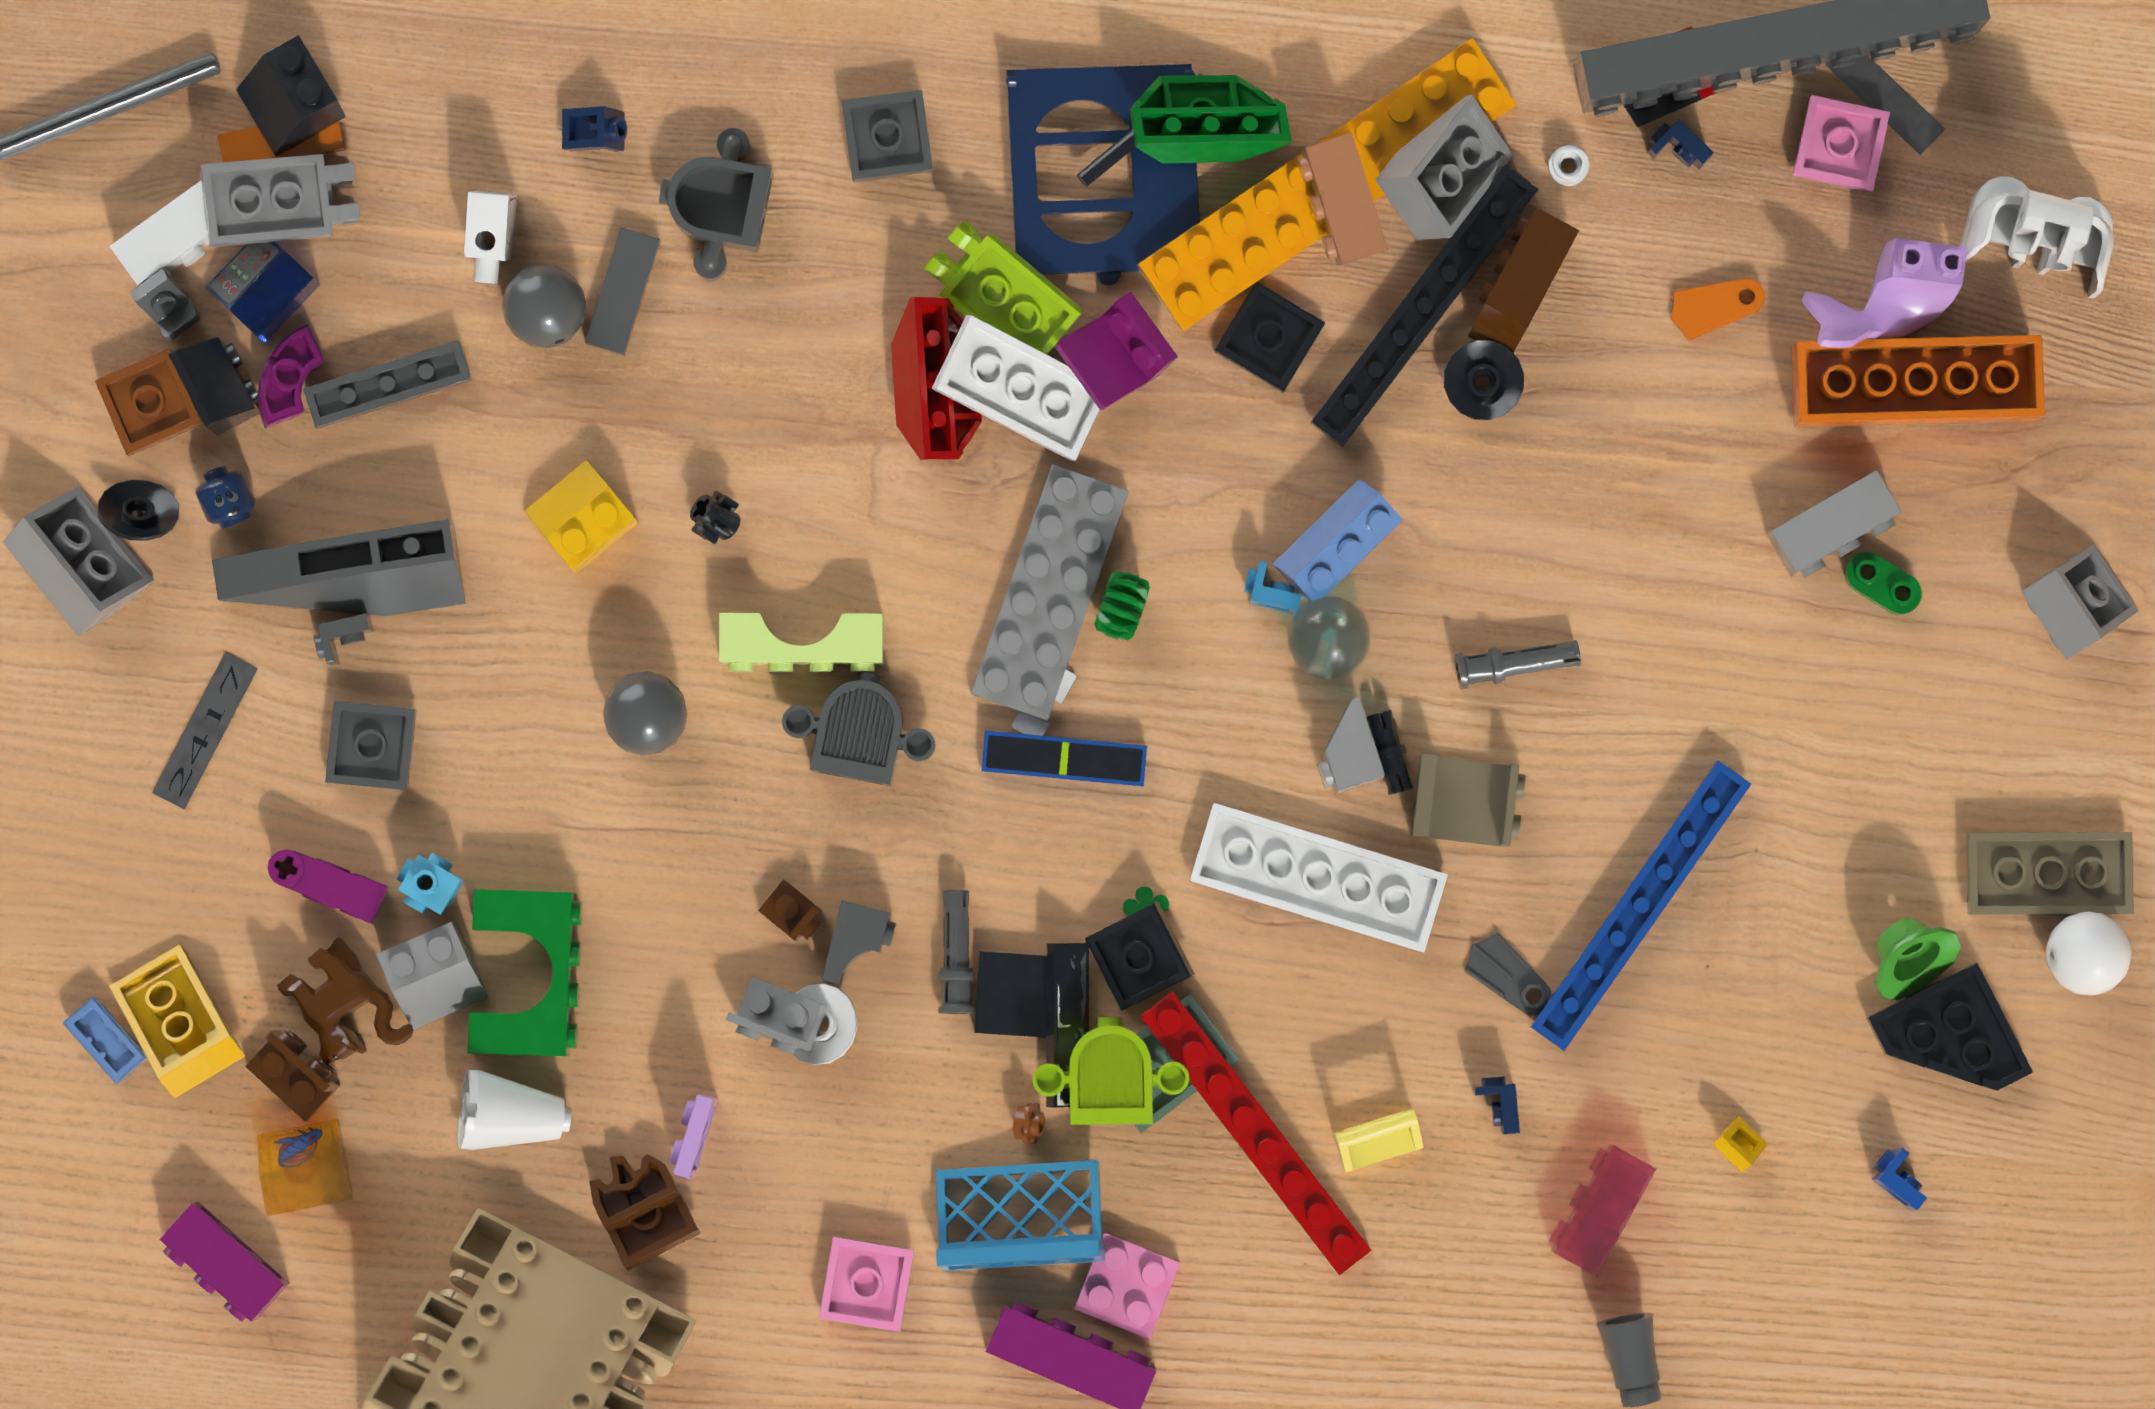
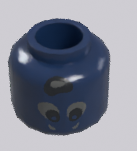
(225, 497)

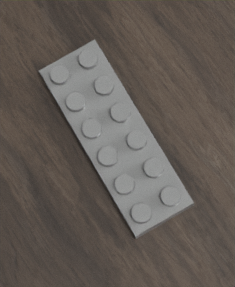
(1049, 592)

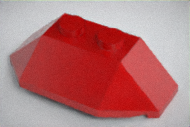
(927, 419)

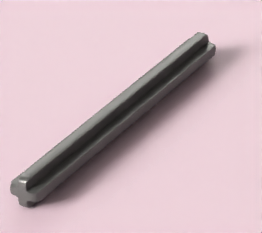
(108, 104)

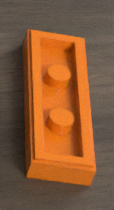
(251, 144)

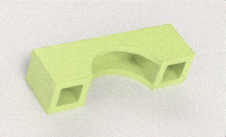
(853, 642)

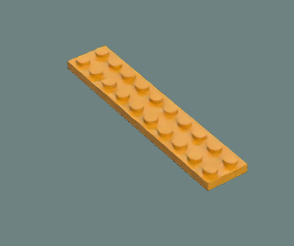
(1275, 215)

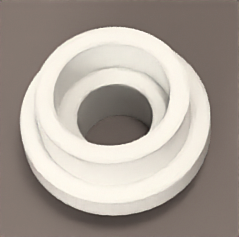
(1568, 153)

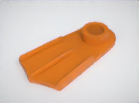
(1714, 306)

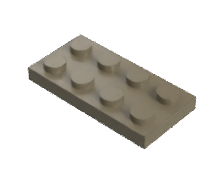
(2049, 873)

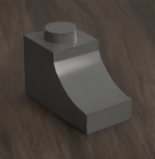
(856, 933)

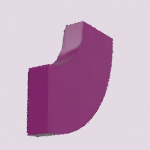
(284, 376)

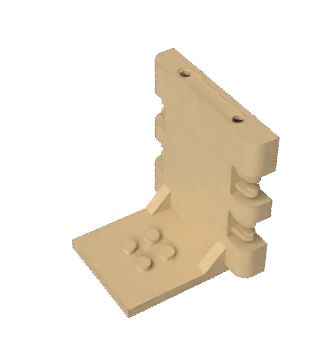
(533, 1333)

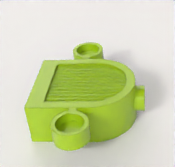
(1110, 1077)

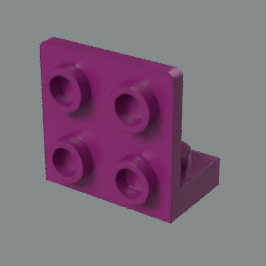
(1117, 352)

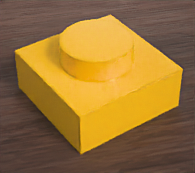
(1740, 1144)

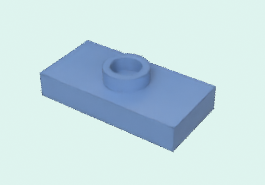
(105, 1039)

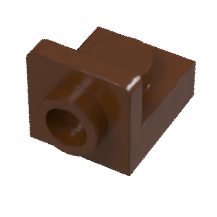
(791, 912)

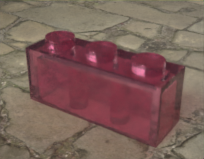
(1601, 1209)

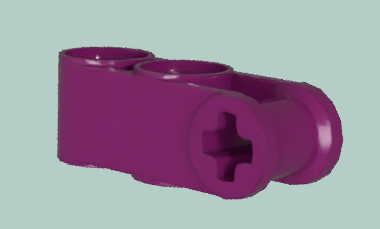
(330, 885)

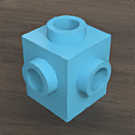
(444, 887)

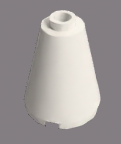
(507, 1113)

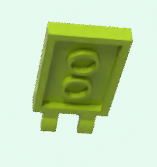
(1003, 290)

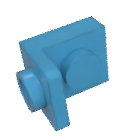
(1277, 596)

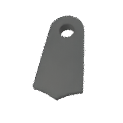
(1506, 973)

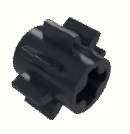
(715, 517)

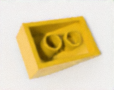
(176, 1021)

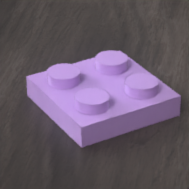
(698, 1119)

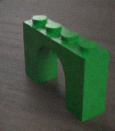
(551, 921)

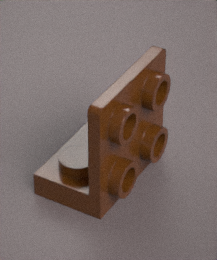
(292, 1074)

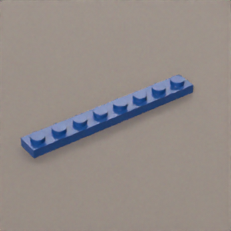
(1640, 905)

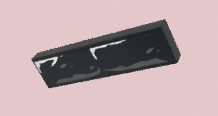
(1066, 1007)

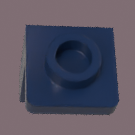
(593, 129)
(1687, 145)
(1506, 1110)

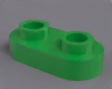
(1883, 583)

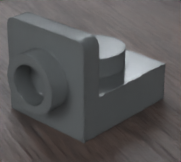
(166, 304)
(347, 630)

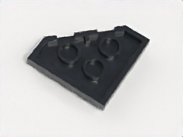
(1954, 1031)

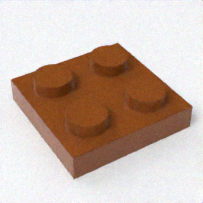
(148, 403)

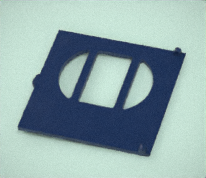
(1163, 194)

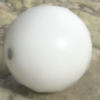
(2088, 953)

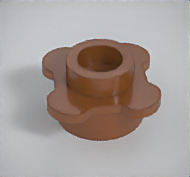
(1028, 1123)

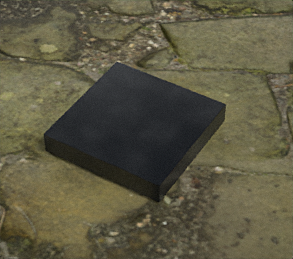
(1269, 337)
(1139, 956)
(1012, 994)

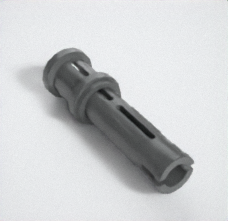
(1498, 665)
(956, 974)

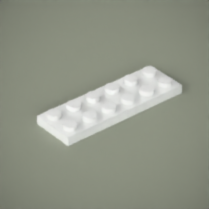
(1318, 877)

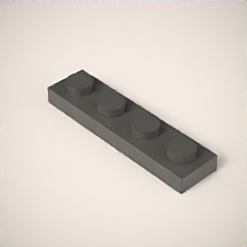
(387, 384)

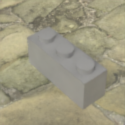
(1835, 525)

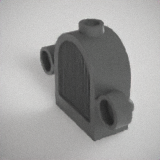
(720, 202)
(859, 732)

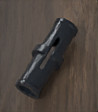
(1390, 752)

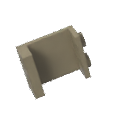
(1467, 801)

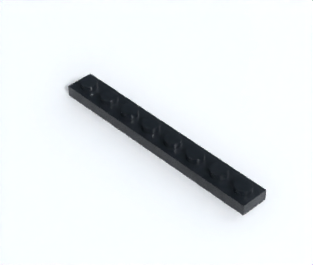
(1424, 306)

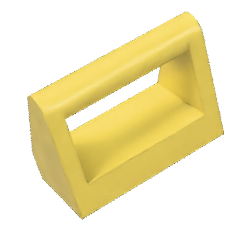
(1378, 1140)

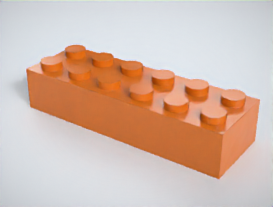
(1919, 381)

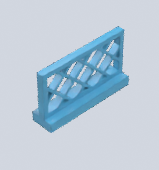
(1019, 1251)

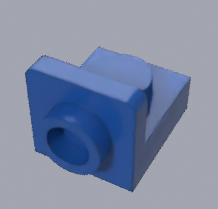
(1902, 1186)

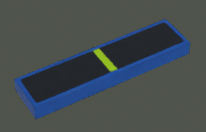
(1064, 758)

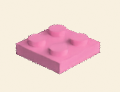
(1841, 143)
(866, 1284)
(1127, 1286)

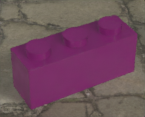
(223, 1262)

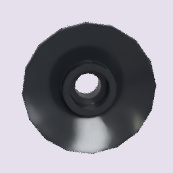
(1498, 365)
(138, 510)

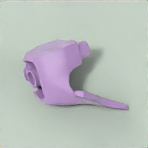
(1907, 294)

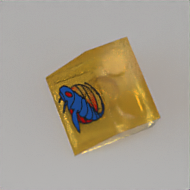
(303, 1167)

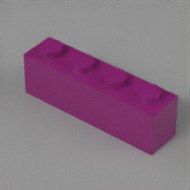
(1071, 1359)

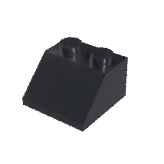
(289, 96)
(216, 384)

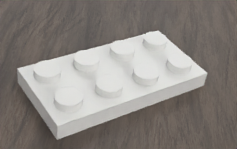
(1017, 388)

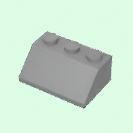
(77, 560)

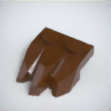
(642, 1210)

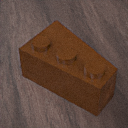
(1522, 279)

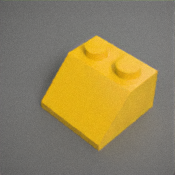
(581, 517)

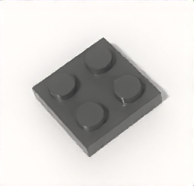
(887, 136)
(371, 745)

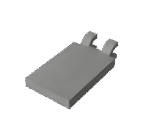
(274, 199)

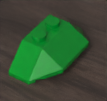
(1207, 120)

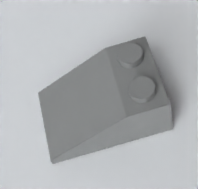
(1445, 170)

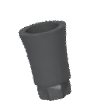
(1632, 1357)

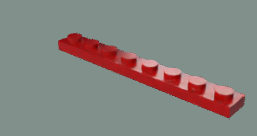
(1255, 1133)

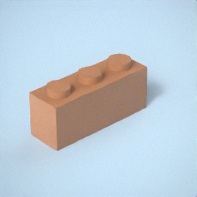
(1342, 199)

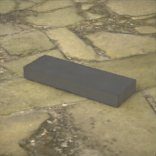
(622, 291)

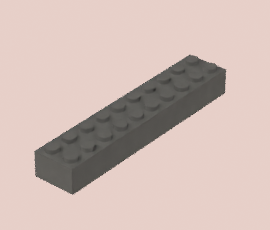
(1768, 46)

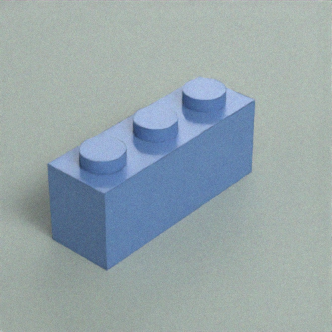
(1338, 541)

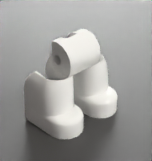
(2023, 219)

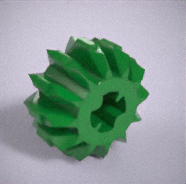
(1122, 605)

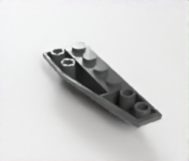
(353, 573)

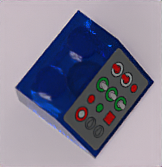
(262, 287)

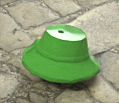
(1913, 957)

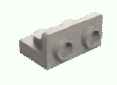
(779, 1015)

